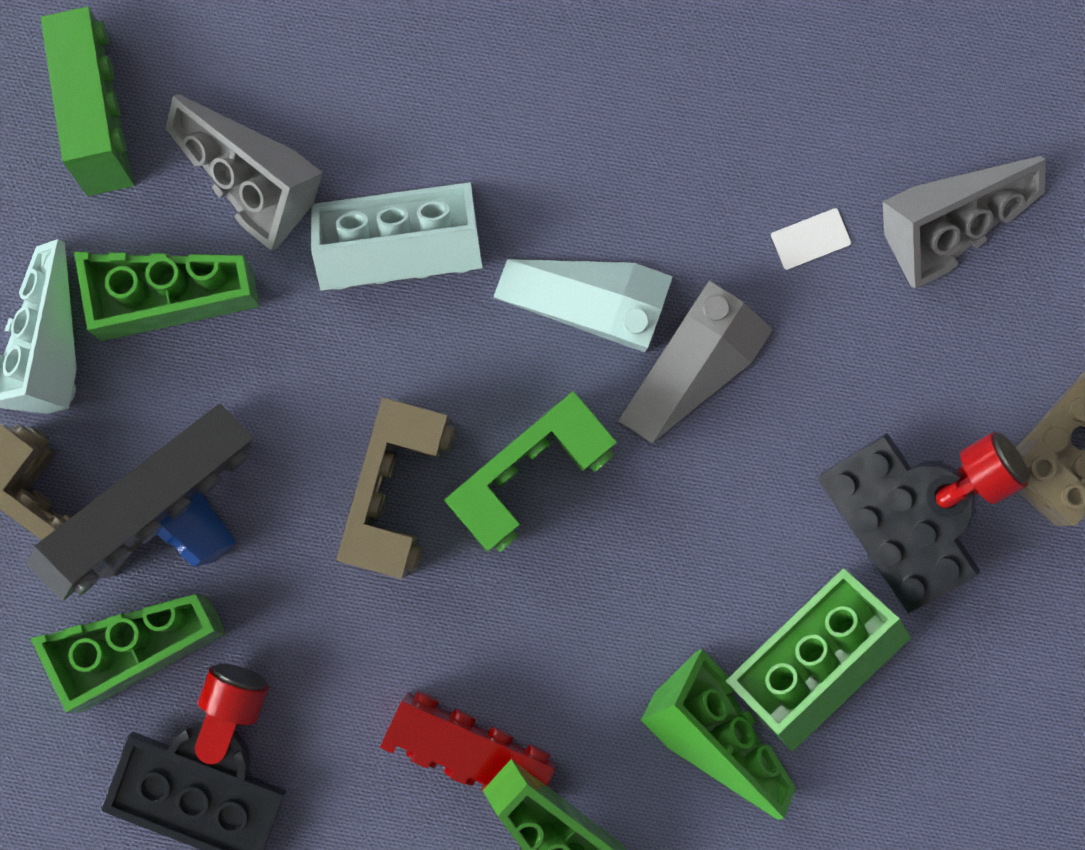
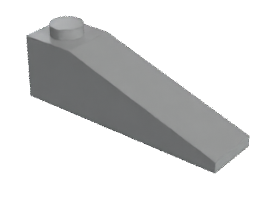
(947, 216)
(704, 354)

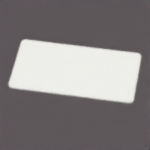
(810, 238)

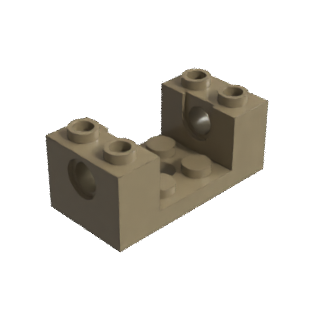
(22, 460)
(1053, 462)
(370, 544)

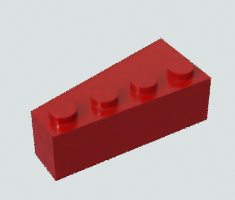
(458, 744)

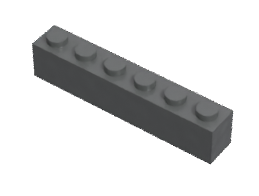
(139, 502)

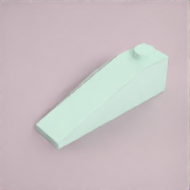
(598, 297)
(40, 354)

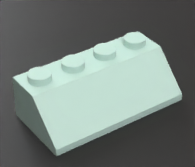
(395, 236)

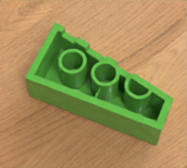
(86, 101)
(159, 291)
(115, 653)
(540, 816)

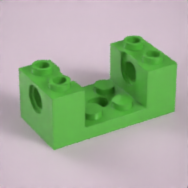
(573, 429)

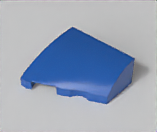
(197, 533)

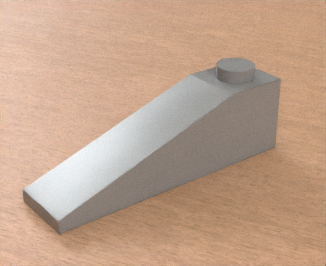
(258, 175)

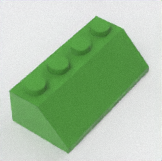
(819, 658)

